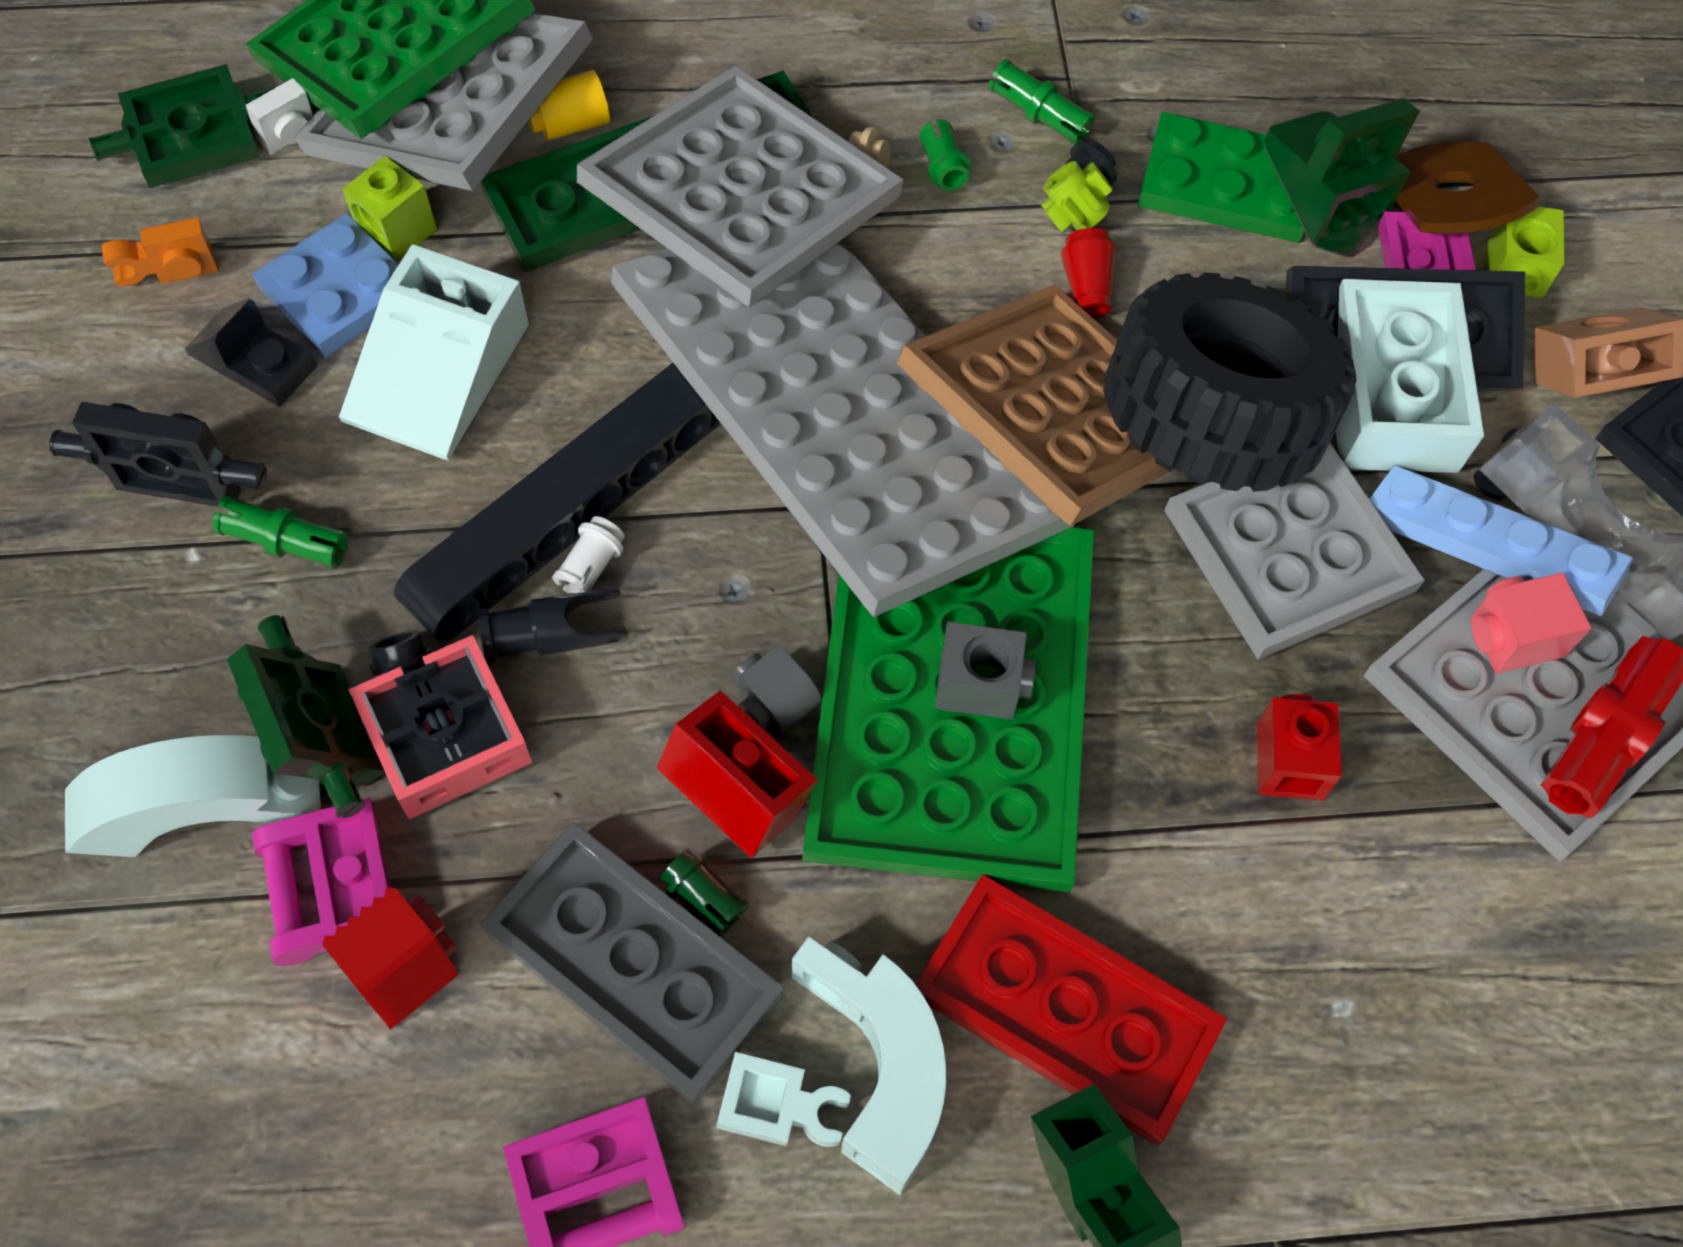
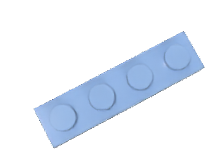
(1498, 537)

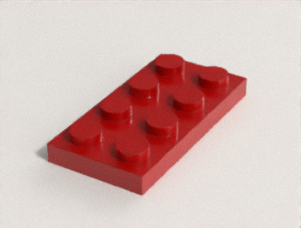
(1070, 1008)

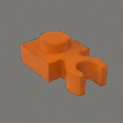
(168, 250)

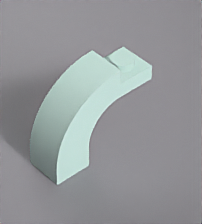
(175, 784)
(909, 1052)

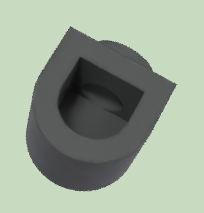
(775, 690)

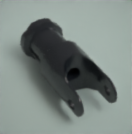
(541, 626)

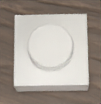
(280, 115)

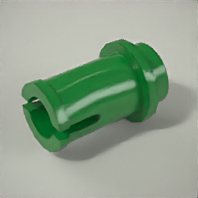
(948, 165)

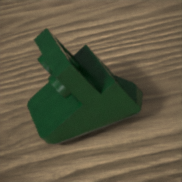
(1342, 170)

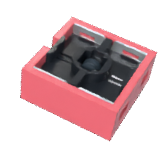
(440, 727)

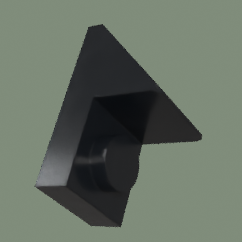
(252, 354)

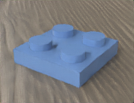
(329, 283)

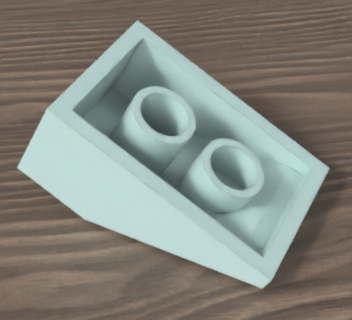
(1413, 377)

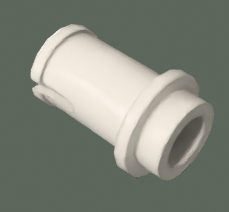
(590, 555)

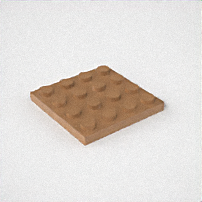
(1035, 398)

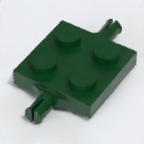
(183, 126)
(305, 716)

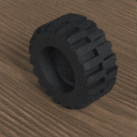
(1228, 381)

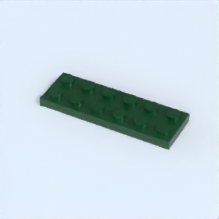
(552, 214)

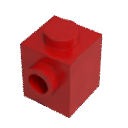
(1298, 748)

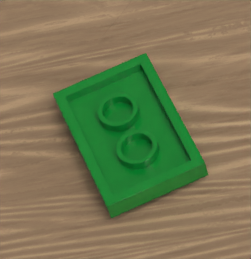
(1217, 178)

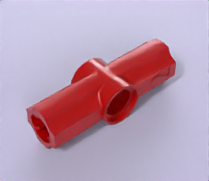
(1616, 727)

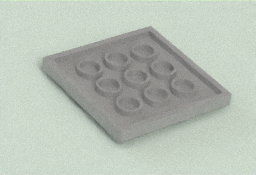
(469, 114)
(740, 184)
(1516, 722)

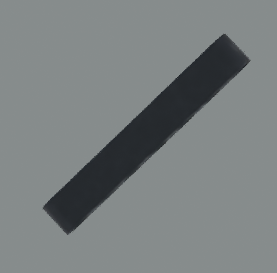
(545, 508)

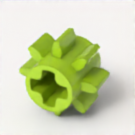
(1076, 196)

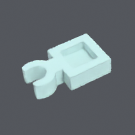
(767, 1100)

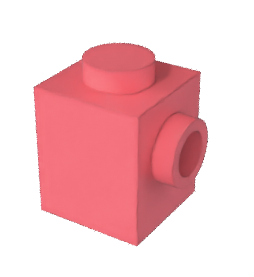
(1528, 622)

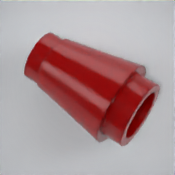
(1090, 269)

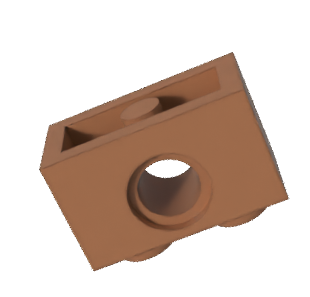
(1609, 352)

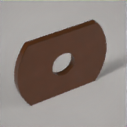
(1493, 201)

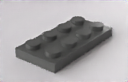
(633, 962)

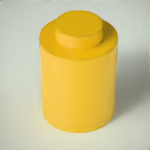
(572, 107)

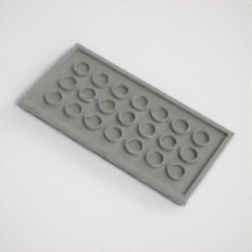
(837, 425)

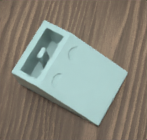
(434, 351)

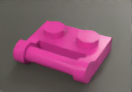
(345, 869)
(589, 1162)

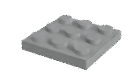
(1294, 554)

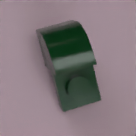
(1098, 1176)

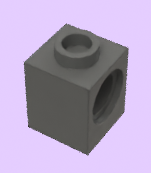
(972, 646)

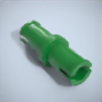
(1041, 101)
(280, 532)

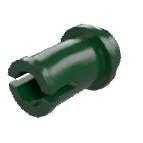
(703, 891)

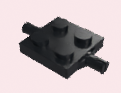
(156, 454)

